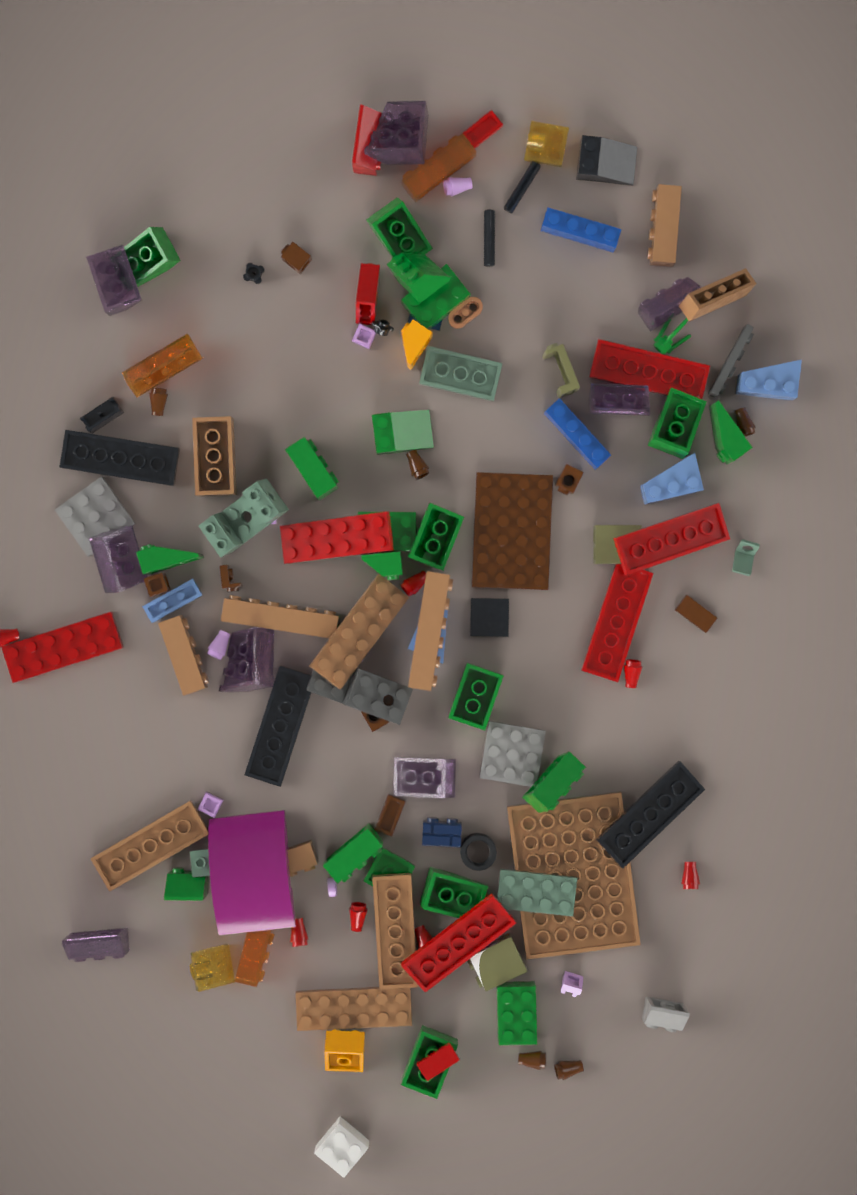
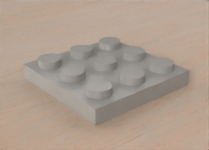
(92, 513)
(512, 754)

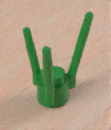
(664, 343)

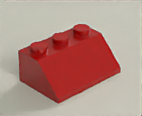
(367, 123)

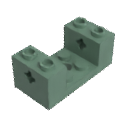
(230, 530)

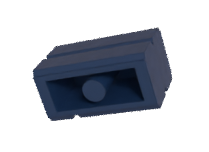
(441, 833)

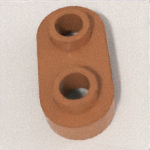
(465, 313)

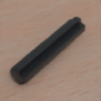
(522, 187)
(489, 238)

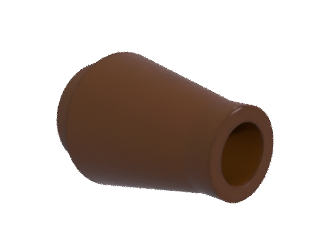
(158, 400)
(744, 422)
(417, 465)
(533, 1060)
(567, 1069)

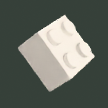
(341, 1147)

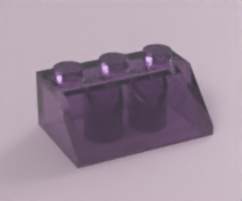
(114, 280)
(666, 303)
(619, 399)
(117, 559)
(96, 944)

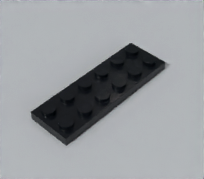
(119, 457)
(279, 727)
(650, 814)

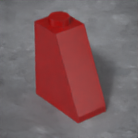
(367, 293)

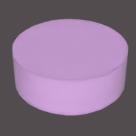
(332, 887)

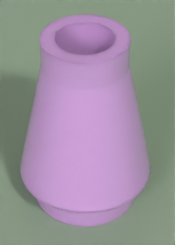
(454, 186)
(219, 645)

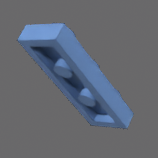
(172, 600)

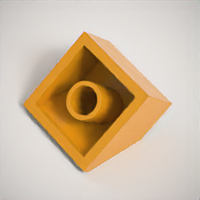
(415, 340)
(344, 1051)

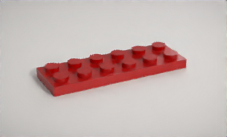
(637, 366)
(336, 537)
(671, 539)
(616, 623)
(62, 647)
(458, 942)

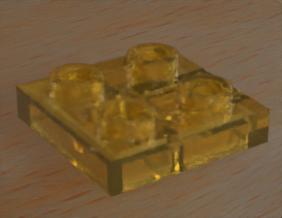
(546, 144)
(212, 967)

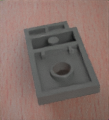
(365, 693)

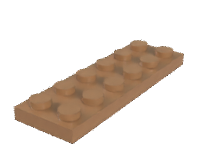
(359, 631)
(150, 845)
(394, 928)
(353, 1008)

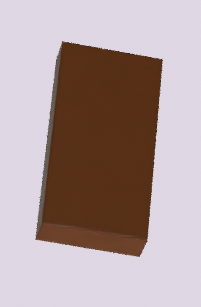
(696, 614)
(390, 815)

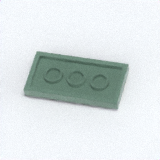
(460, 373)
(537, 892)

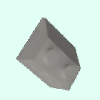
(664, 1014)

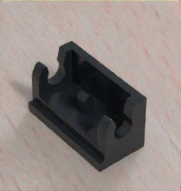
(102, 415)

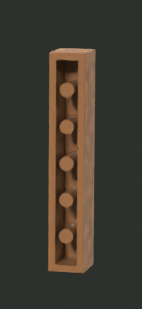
(279, 618)
(429, 631)

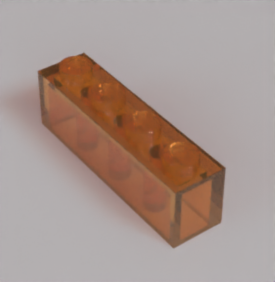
(439, 167)
(162, 365)
(253, 957)

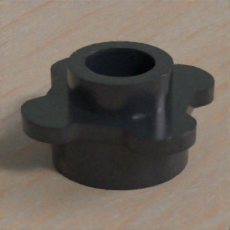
(250, 267)
(382, 327)

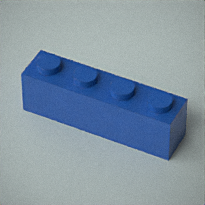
(581, 230)
(577, 434)

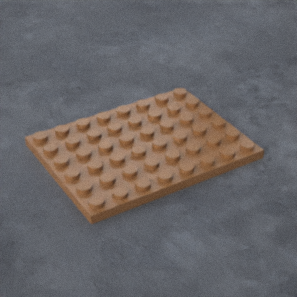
(567, 845)

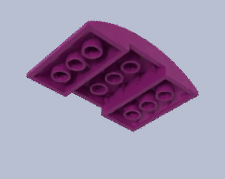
(250, 873)

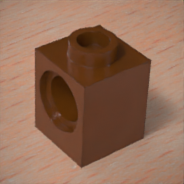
(295, 257)
(568, 471)
(157, 584)
(374, 724)

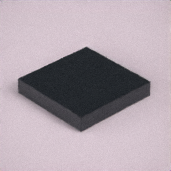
(489, 617)

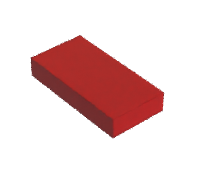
(483, 129)
(438, 1061)

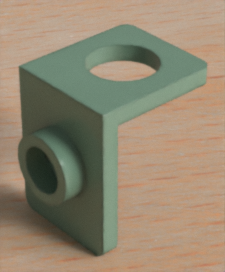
(744, 558)
(200, 863)

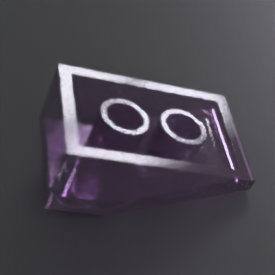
(424, 777)

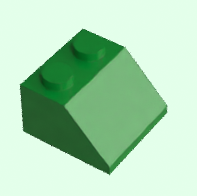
(386, 564)
(184, 887)

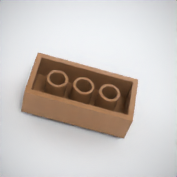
(214, 456)

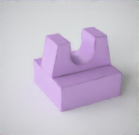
(572, 983)

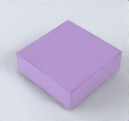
(364, 336)
(210, 804)

